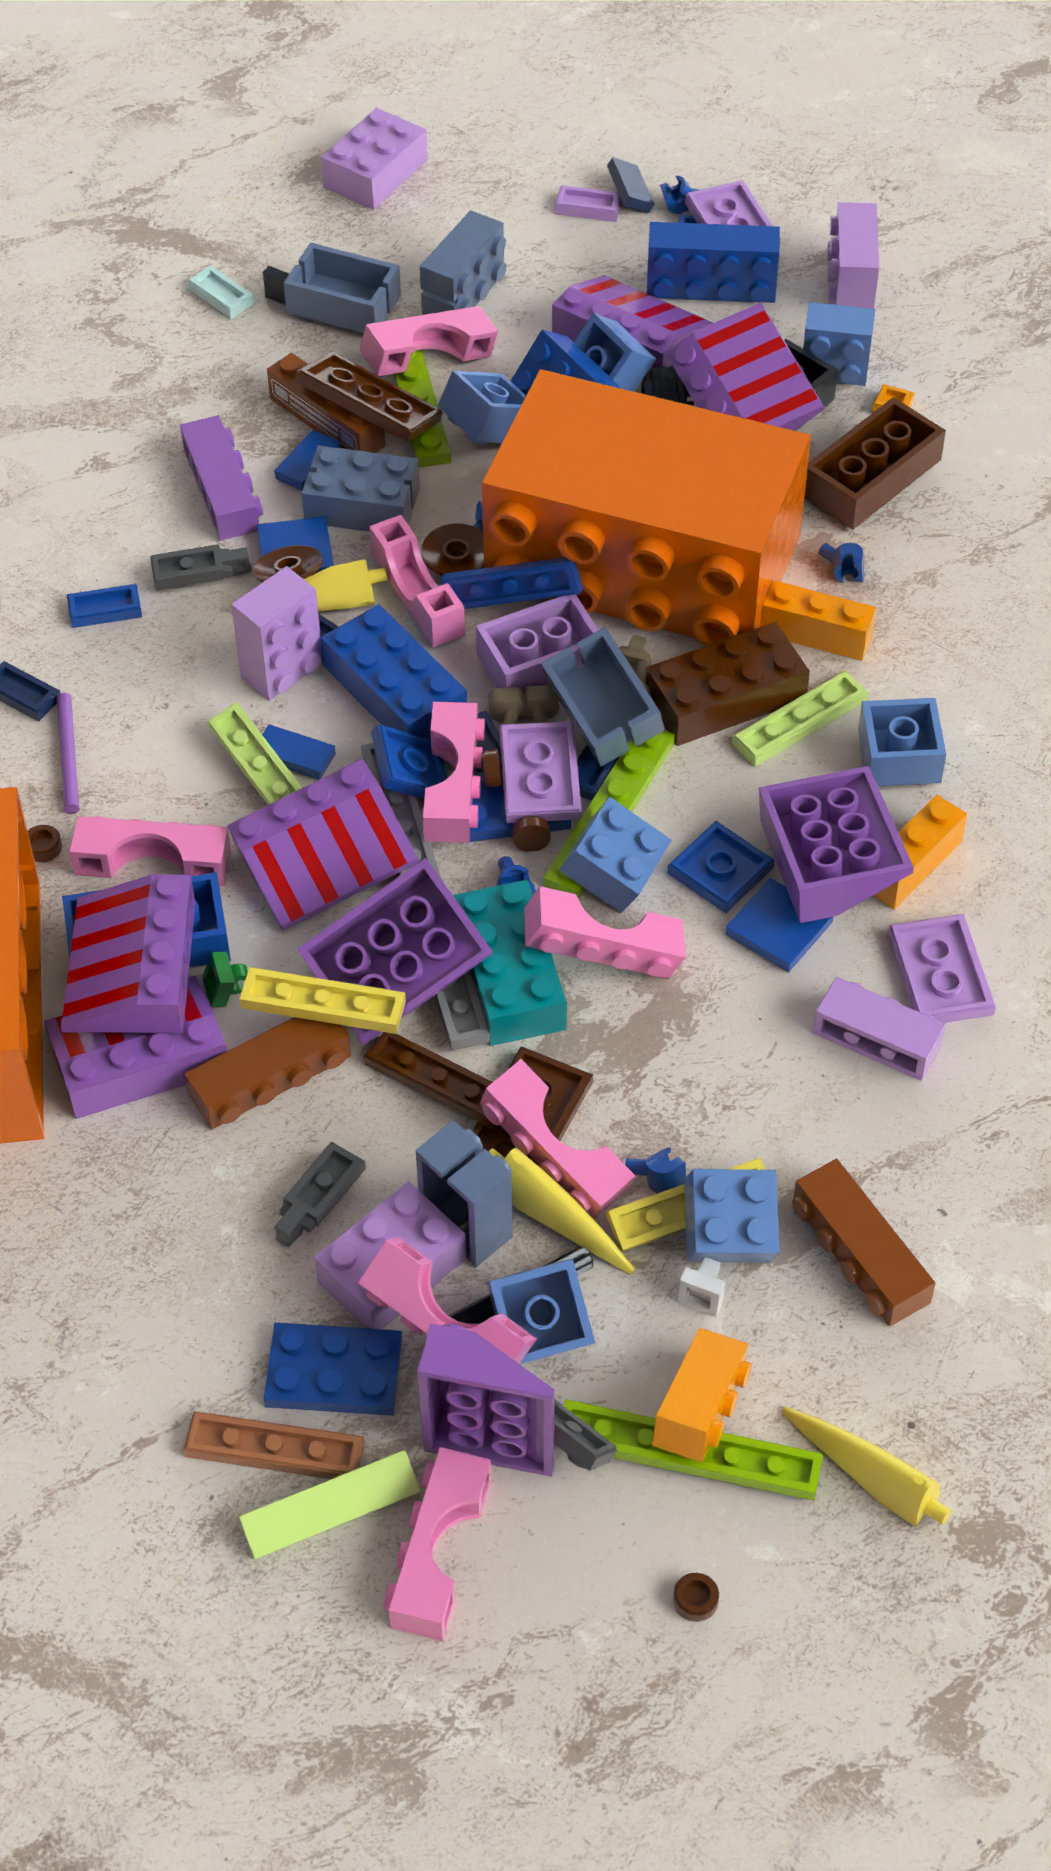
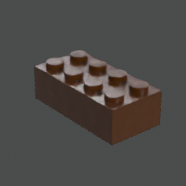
(873, 462)
(727, 683)

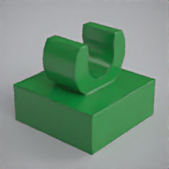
(222, 978)

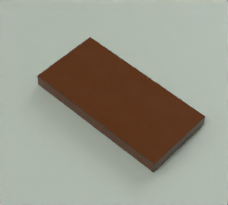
(369, 396)
(565, 1094)

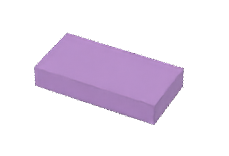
(588, 203)

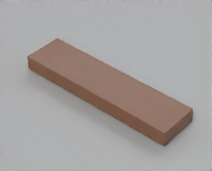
(272, 1446)

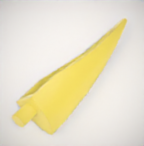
(345, 585)
(553, 1206)
(880, 1473)

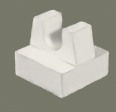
(702, 1288)

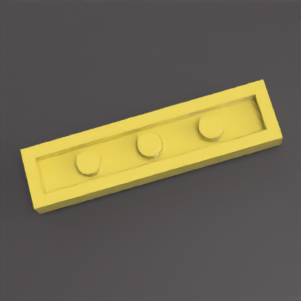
(322, 1000)
(655, 1215)

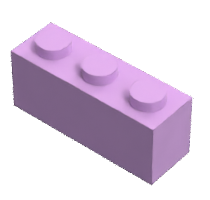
(879, 1028)

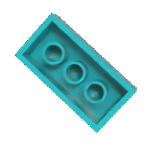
(517, 982)

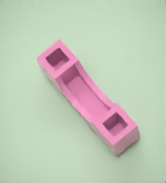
(461, 332)
(431, 606)
(448, 805)
(106, 844)
(562, 926)
(589, 1176)
(402, 1280)
(423, 1593)

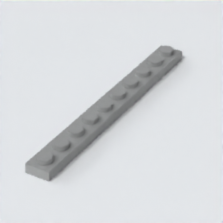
(459, 1000)

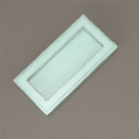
(220, 292)

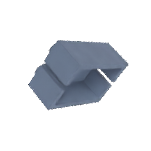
(463, 265)
(341, 288)
(359, 487)
(603, 697)
(468, 1186)

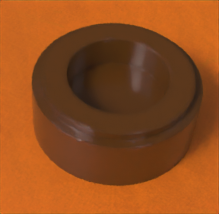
(492, 768)
(531, 833)
(45, 842)
(696, 1597)

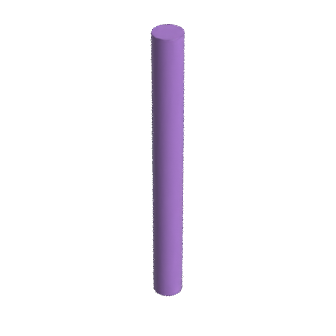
(68, 755)

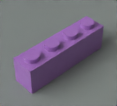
(220, 477)

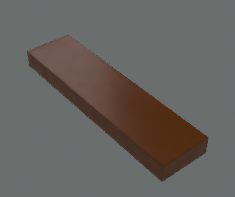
(430, 1075)

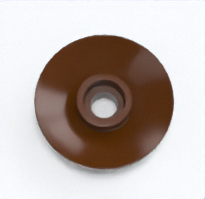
(453, 549)
(299, 558)

